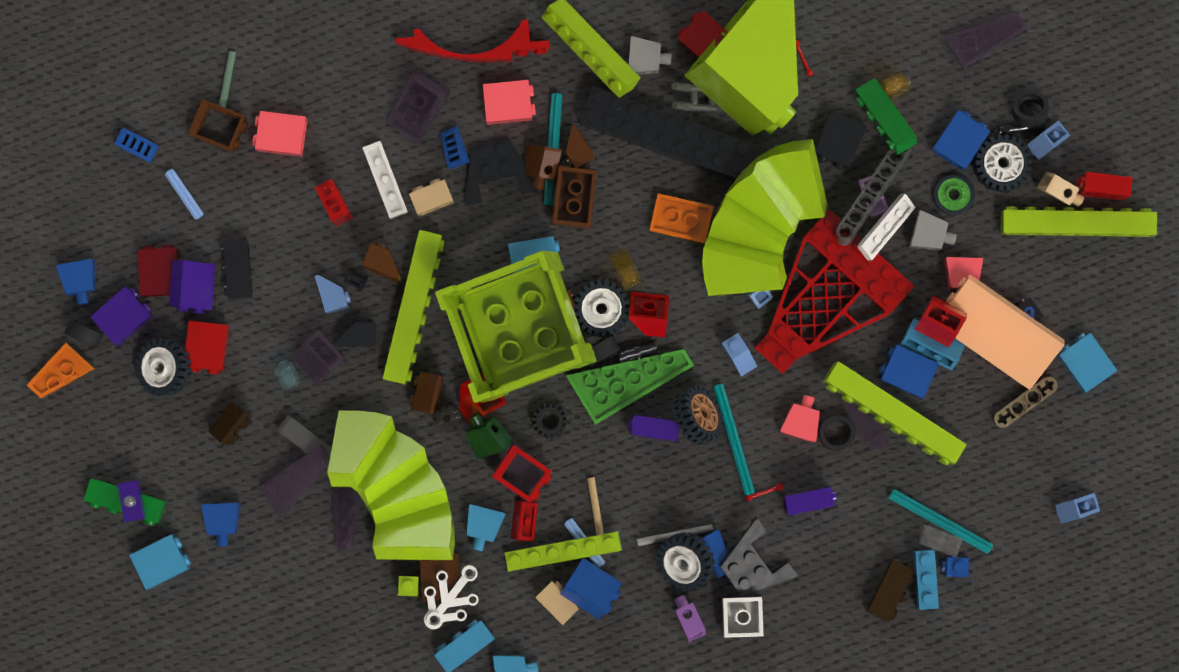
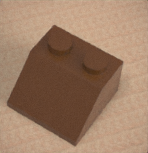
(427, 393)

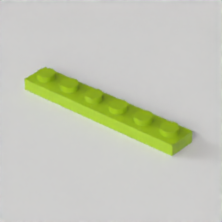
(563, 551)

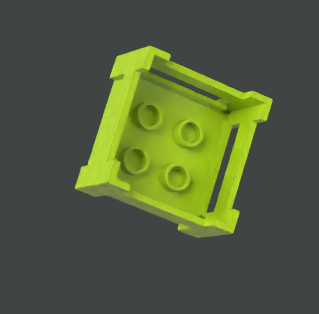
(517, 326)

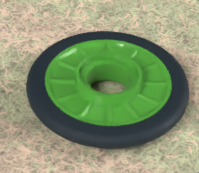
(958, 183)

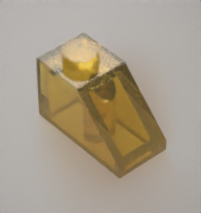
(896, 86)
(625, 269)

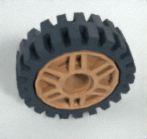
(698, 415)

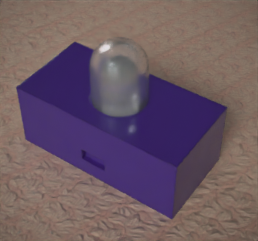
(131, 501)

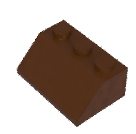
(381, 262)

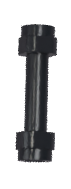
(1006, 129)

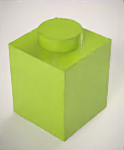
(408, 586)

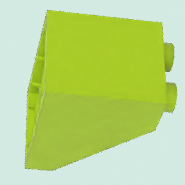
(753, 66)

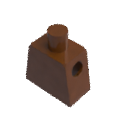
(541, 164)

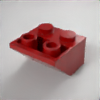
(941, 321)

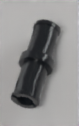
(637, 351)

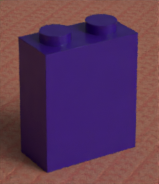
(192, 286)
(122, 316)
(653, 428)
(809, 501)

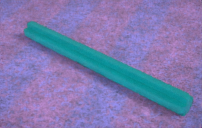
(553, 140)
(734, 439)
(940, 521)

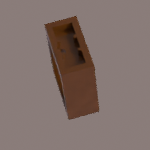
(201, 117)

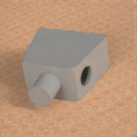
(646, 56)
(930, 233)

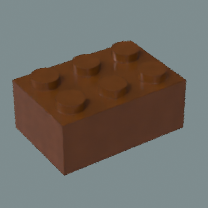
(573, 198)

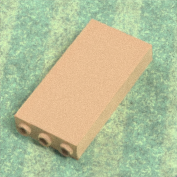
(1004, 332)

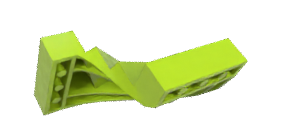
(758, 218)
(396, 486)

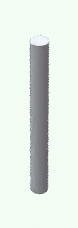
(663, 537)

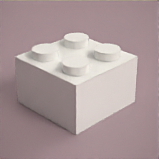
(742, 617)

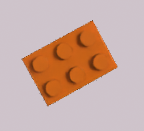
(681, 218)

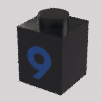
(1029, 308)

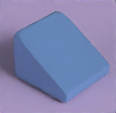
(760, 298)

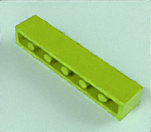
(591, 47)

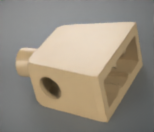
(1055, 187)

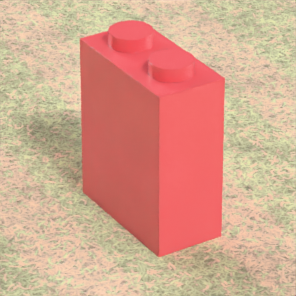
(508, 102)
(280, 133)

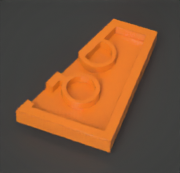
(59, 371)

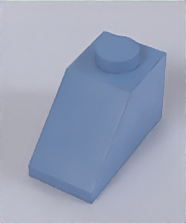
(1048, 140)
(332, 295)
(739, 354)
(1077, 508)

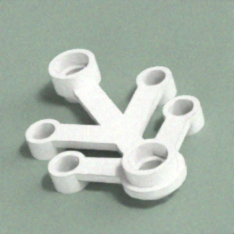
(449, 599)

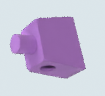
(693, 626)

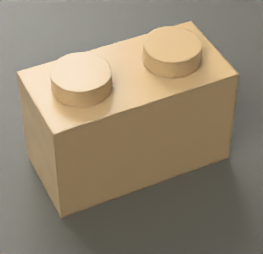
(431, 197)
(555, 603)

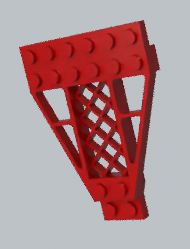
(873, 278)

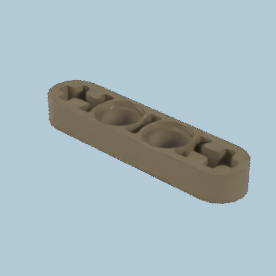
(1026, 404)

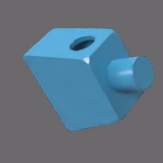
(483, 525)
(513, 663)

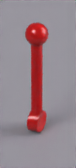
(809, 72)
(779, 487)

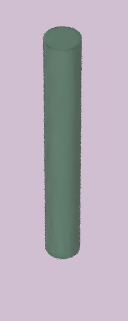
(227, 79)

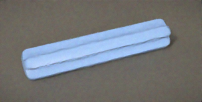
(184, 194)
(577, 533)

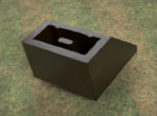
(230, 424)

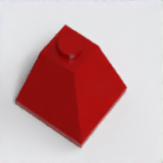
(649, 313)
(468, 406)

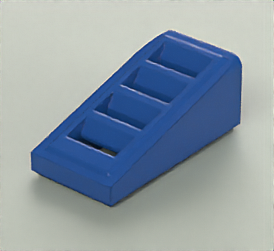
(124, 132)
(463, 157)

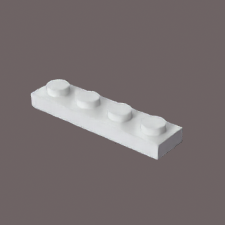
(385, 179)
(886, 227)

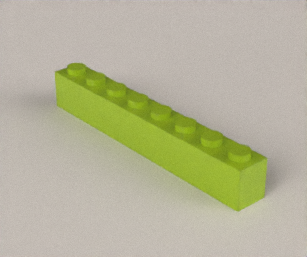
(1078, 222)
(412, 307)
(893, 413)

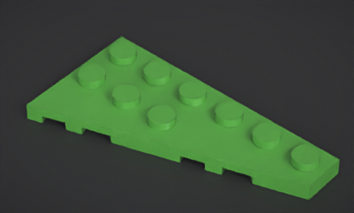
(618, 385)

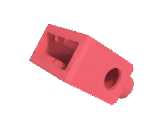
(961, 267)
(802, 420)

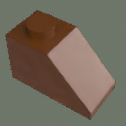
(578, 151)

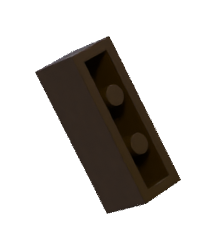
(890, 591)

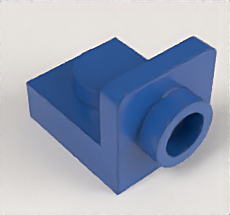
(955, 567)

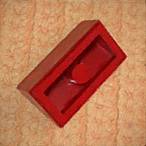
(524, 521)

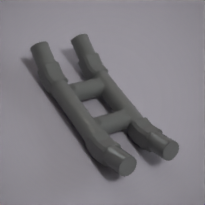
(694, 105)

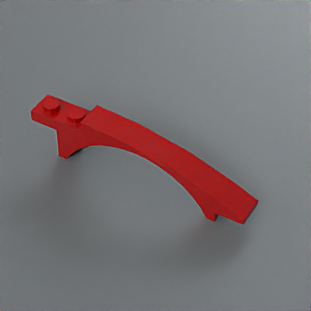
(517, 44)

